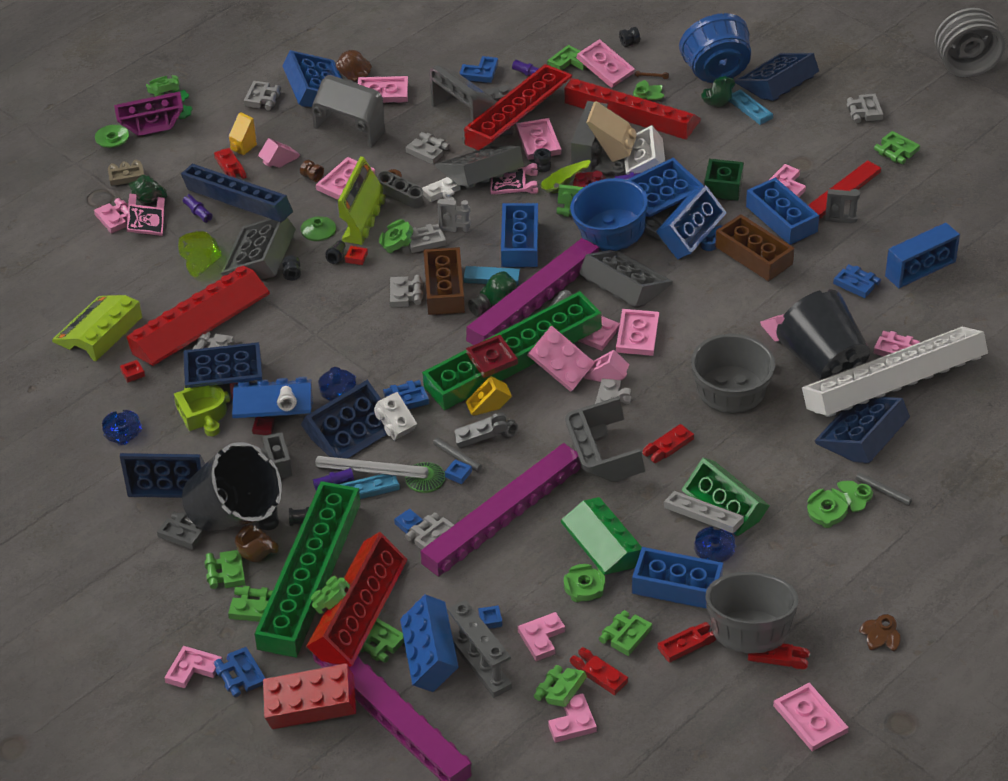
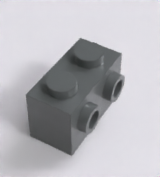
(276, 449)

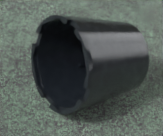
(823, 334)
(232, 489)

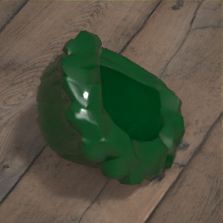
(720, 93)
(147, 189)
(498, 287)

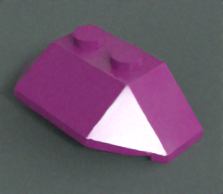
(150, 114)

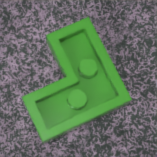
(565, 58)

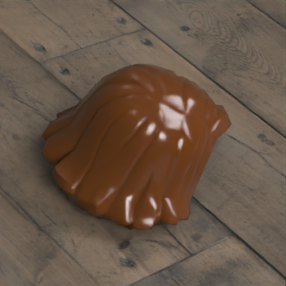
(353, 65)
(254, 544)

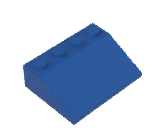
(306, 74)
(666, 185)
(261, 397)

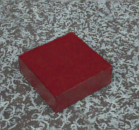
(263, 425)

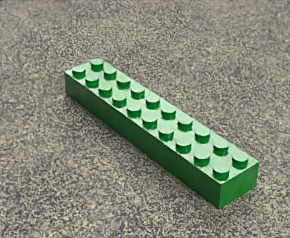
(458, 376)
(307, 569)

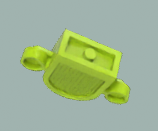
(202, 407)

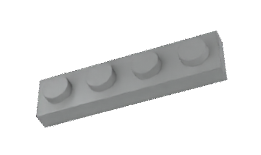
(704, 512)

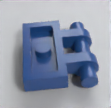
(856, 280)
(411, 393)
(244, 667)

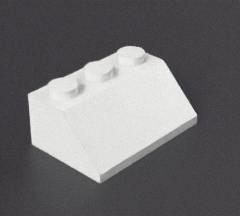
(646, 151)

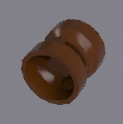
(310, 170)

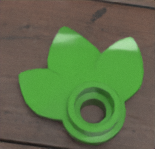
(646, 91)
(855, 494)

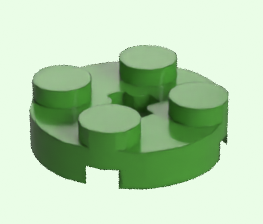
(162, 84)
(397, 236)
(827, 517)
(584, 592)
(330, 594)

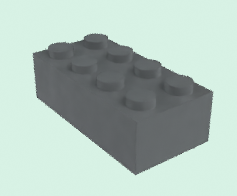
(584, 143)

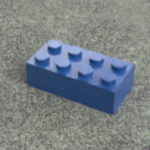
(782, 211)
(691, 222)
(519, 235)
(922, 255)
(674, 577)
(429, 643)

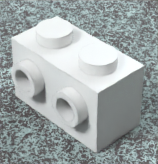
(395, 416)

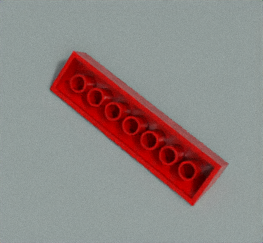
(514, 106)
(632, 108)
(197, 315)
(348, 623)

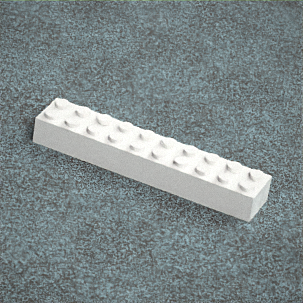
(894, 371)

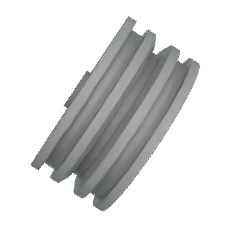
(969, 42)

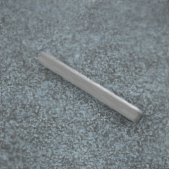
(372, 467)

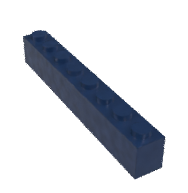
(237, 192)

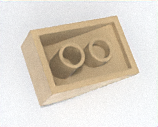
(611, 131)

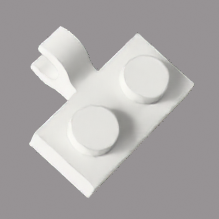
(443, 188)

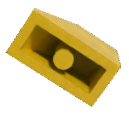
(243, 135)
(488, 397)

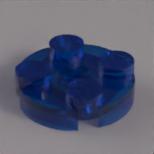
(336, 376)
(121, 435)
(719, 553)

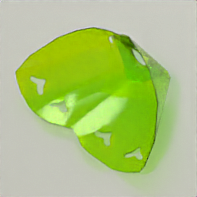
(203, 251)

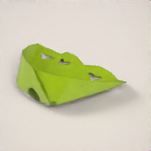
(563, 176)

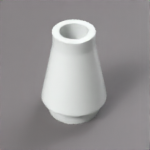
(286, 399)

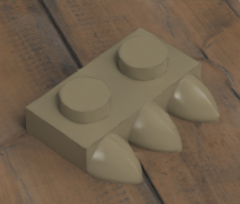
(125, 173)

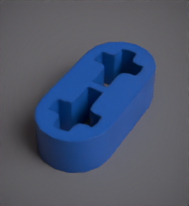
(708, 242)

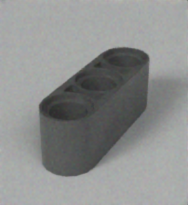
(408, 191)

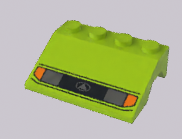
(360, 202)
(100, 325)

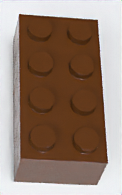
(754, 247)
(444, 281)

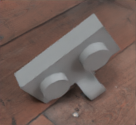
(610, 389)

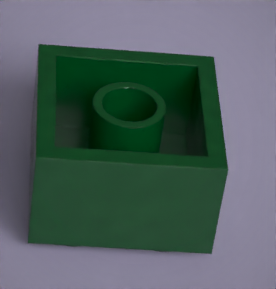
(724, 178)

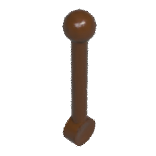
(665, 75)

